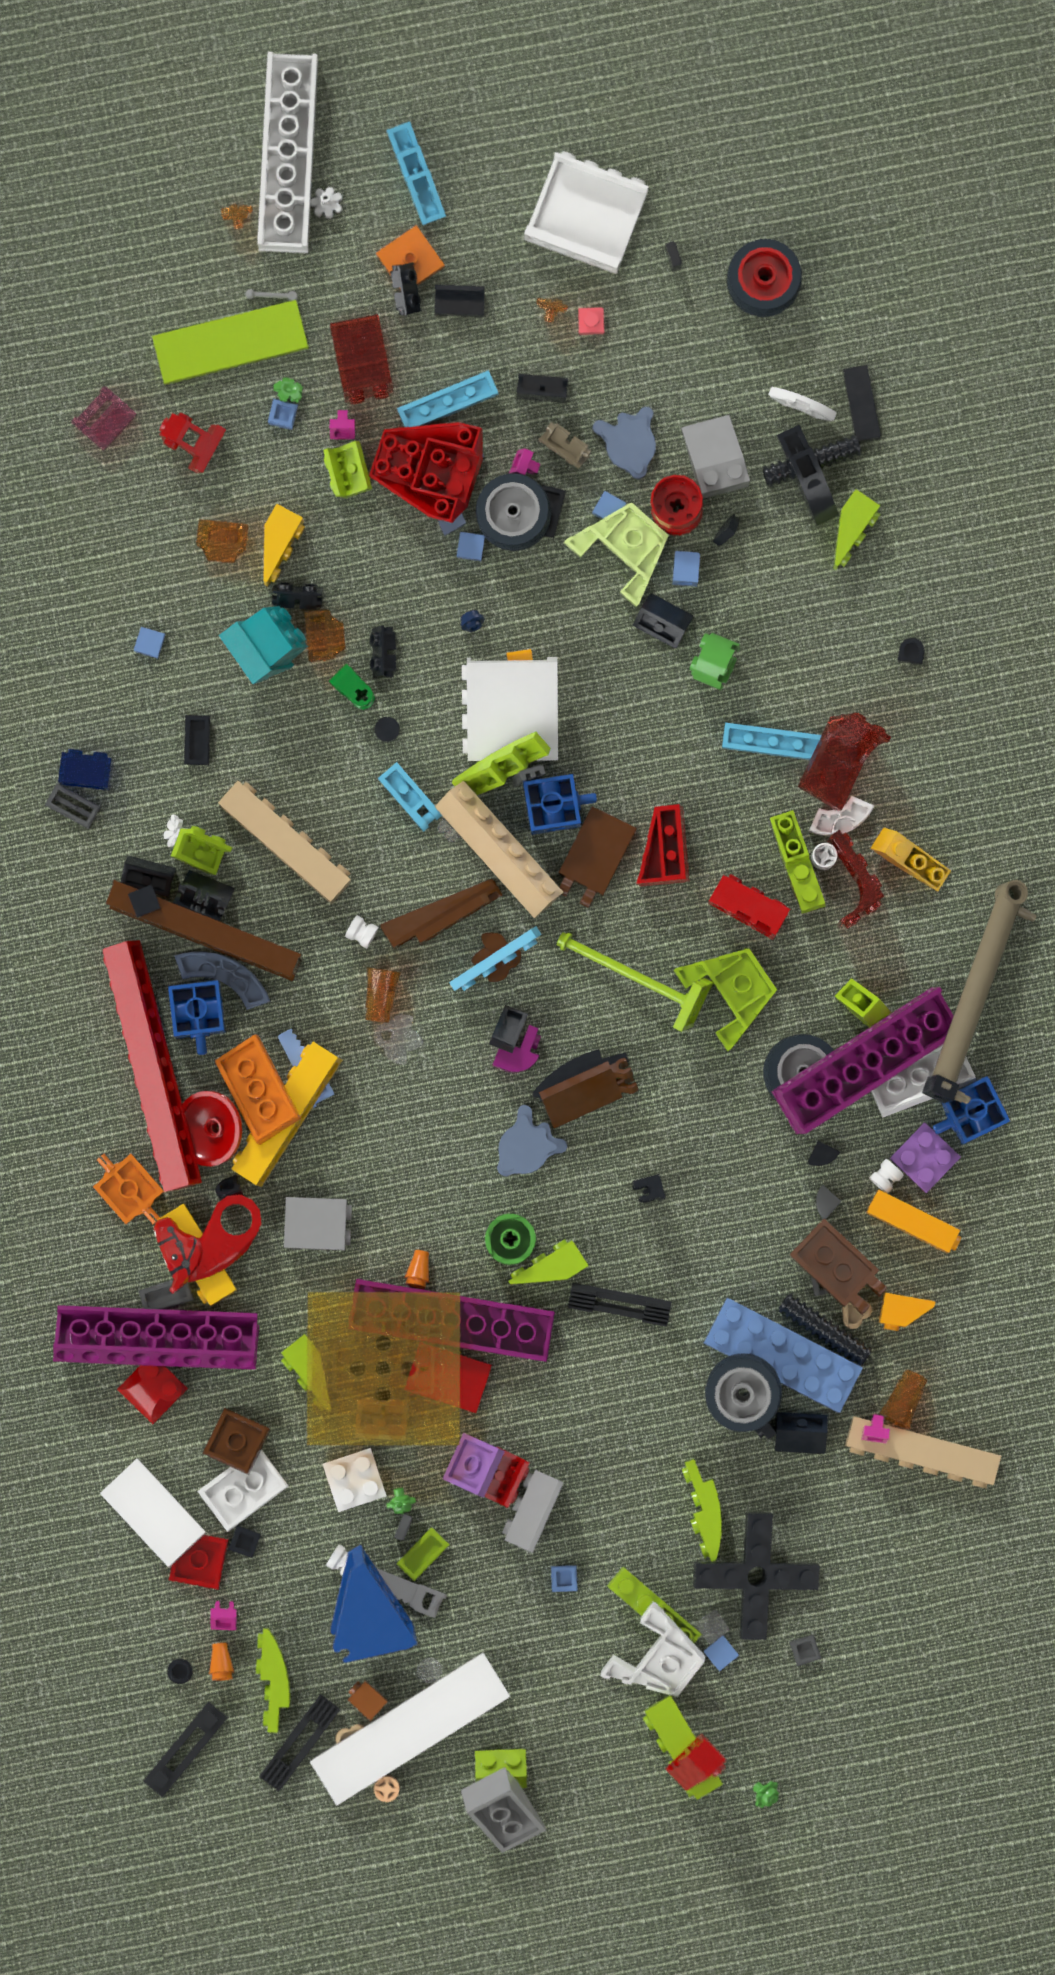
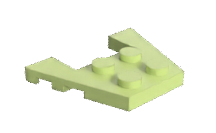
(632, 539)

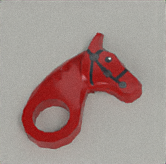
(202, 1257)

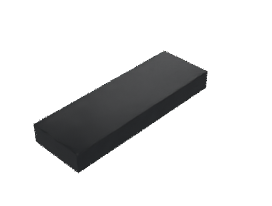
(861, 403)

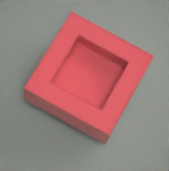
(591, 321)

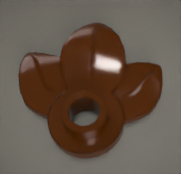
(493, 943)

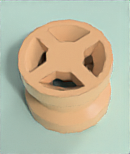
(386, 1792)

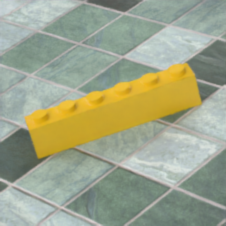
(304, 1087)

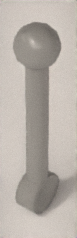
(292, 295)

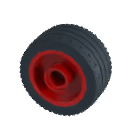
(766, 259)

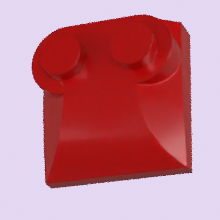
(152, 1390)

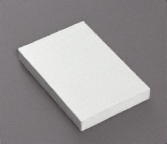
(238, 1495)

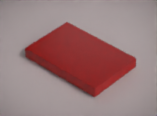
(472, 1382)

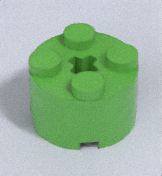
(714, 661)
(498, 1231)

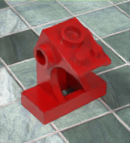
(175, 428)

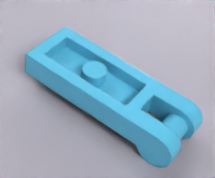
(409, 796)

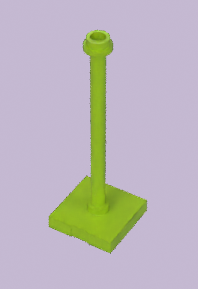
(690, 1003)

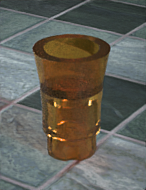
(380, 994)
(904, 1399)

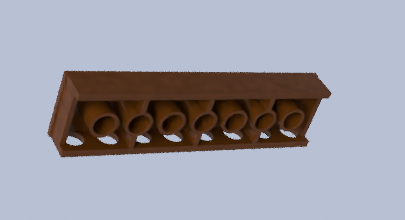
(210, 934)

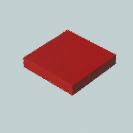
(202, 1563)

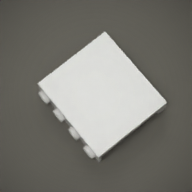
(586, 212)
(508, 703)

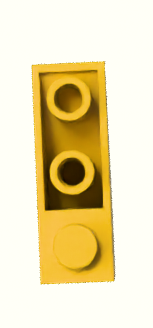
(279, 534)
(910, 858)

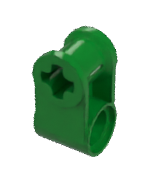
(350, 684)

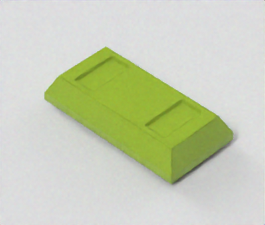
(422, 1554)

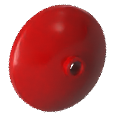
(202, 1115)

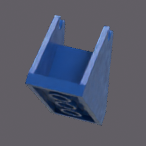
(367, 1613)

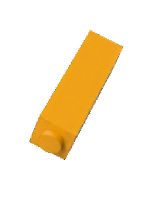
(914, 1222)

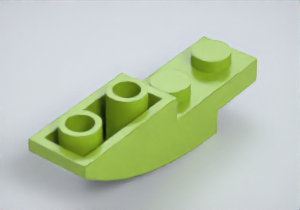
(797, 862)
(707, 1520)
(641, 1597)
(273, 1669)

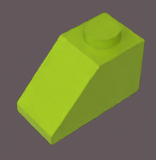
(862, 1003)

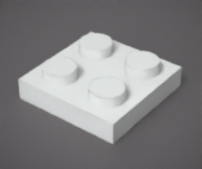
(354, 1480)

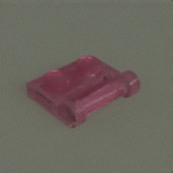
(109, 424)

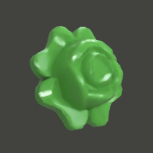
(401, 1503)
(766, 1794)

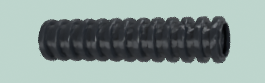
(825, 456)
(825, 1329)

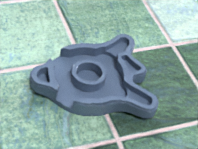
(630, 442)
(526, 1146)

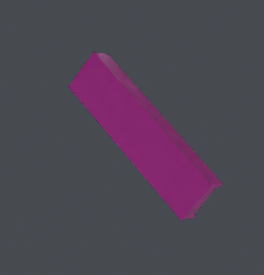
(865, 1061)
(492, 1325)
(156, 1337)

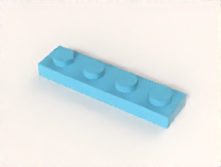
(448, 400)
(769, 741)
(505, 954)

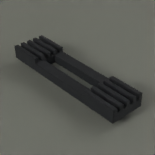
(655, 1312)
(208, 1720)
(278, 1772)

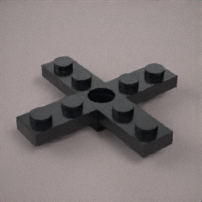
(774, 1577)

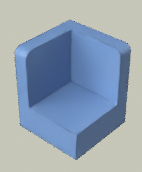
(686, 568)

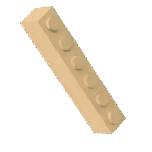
(284, 842)
(498, 849)
(927, 1452)

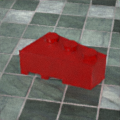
(666, 848)

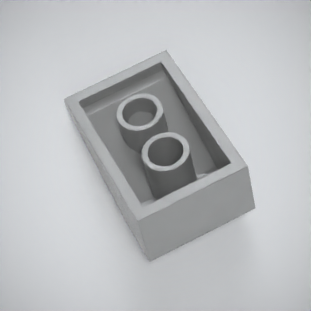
(715, 456)
(502, 1810)

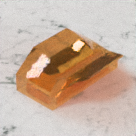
(222, 540)
(323, 635)

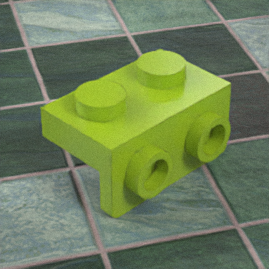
(347, 470)
(199, 849)
(494, 1760)

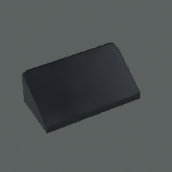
(142, 873)

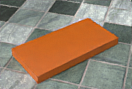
(257, 1089)

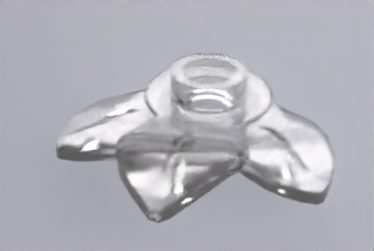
(401, 1039)

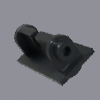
(408, 299)
(288, 594)
(381, 640)

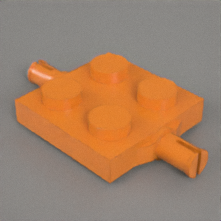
(128, 1189)

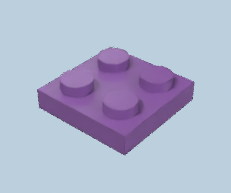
(925, 1157)
(473, 1465)

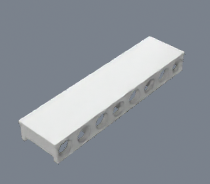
(287, 153)
(409, 1728)

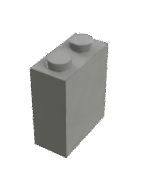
(317, 1223)

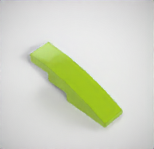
(503, 763)

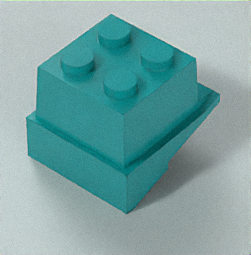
(264, 643)

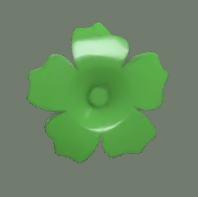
(288, 390)

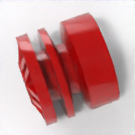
(666, 496)

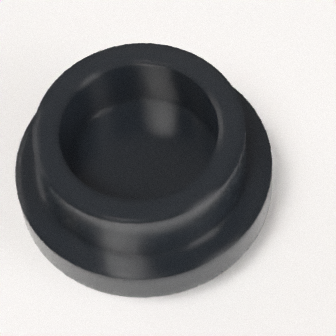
(180, 1671)

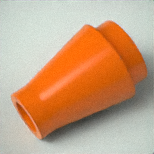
(418, 1270)
(221, 1665)

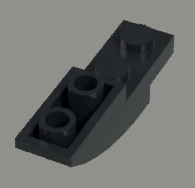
(808, 475)
(574, 1067)

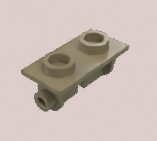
(573, 452)

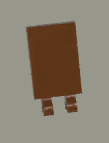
(595, 854)
(587, 1092)
(837, 1266)

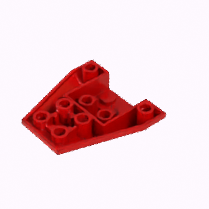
(431, 466)

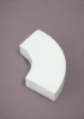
(802, 403)
(850, 817)

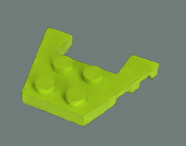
(741, 985)

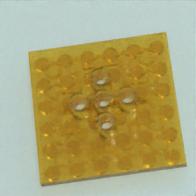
(421, 1406)

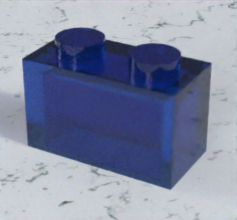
(85, 770)

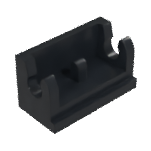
(542, 388)
(654, 1188)

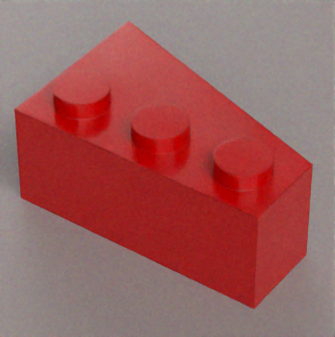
(749, 906)
(696, 1763)

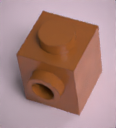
(366, 1699)

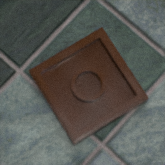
(236, 1441)

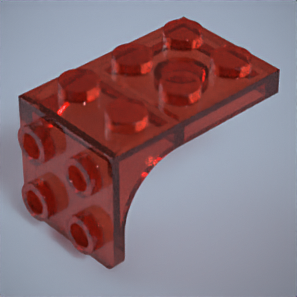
(361, 359)
(840, 757)
(868, 884)

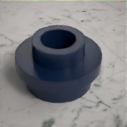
(471, 621)

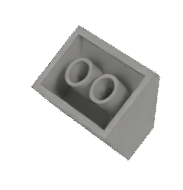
(532, 1510)

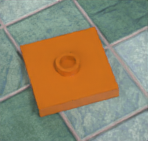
(410, 248)

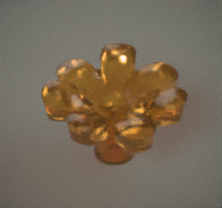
(236, 214)
(551, 308)

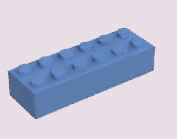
(796, 1360)

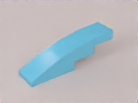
(416, 173)

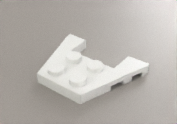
(667, 1664)

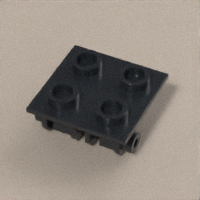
(203, 895)

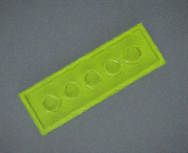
(230, 342)

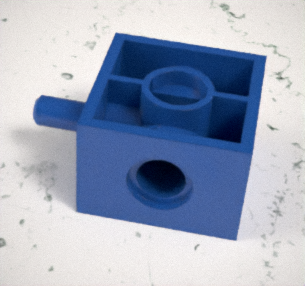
(554, 804)
(197, 1012)
(978, 1116)

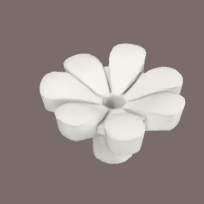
(326, 202)
(174, 826)

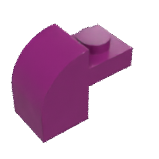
(521, 1058)

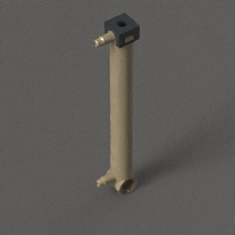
(942, 1083)

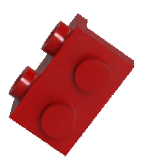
(507, 1479)

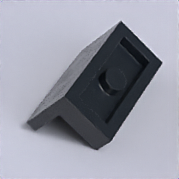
(459, 300)
(663, 620)
(801, 1433)

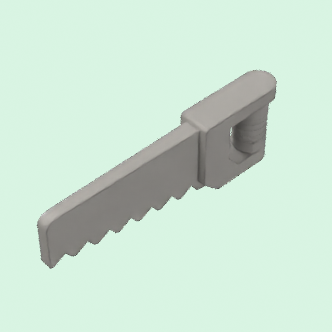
(413, 1593)

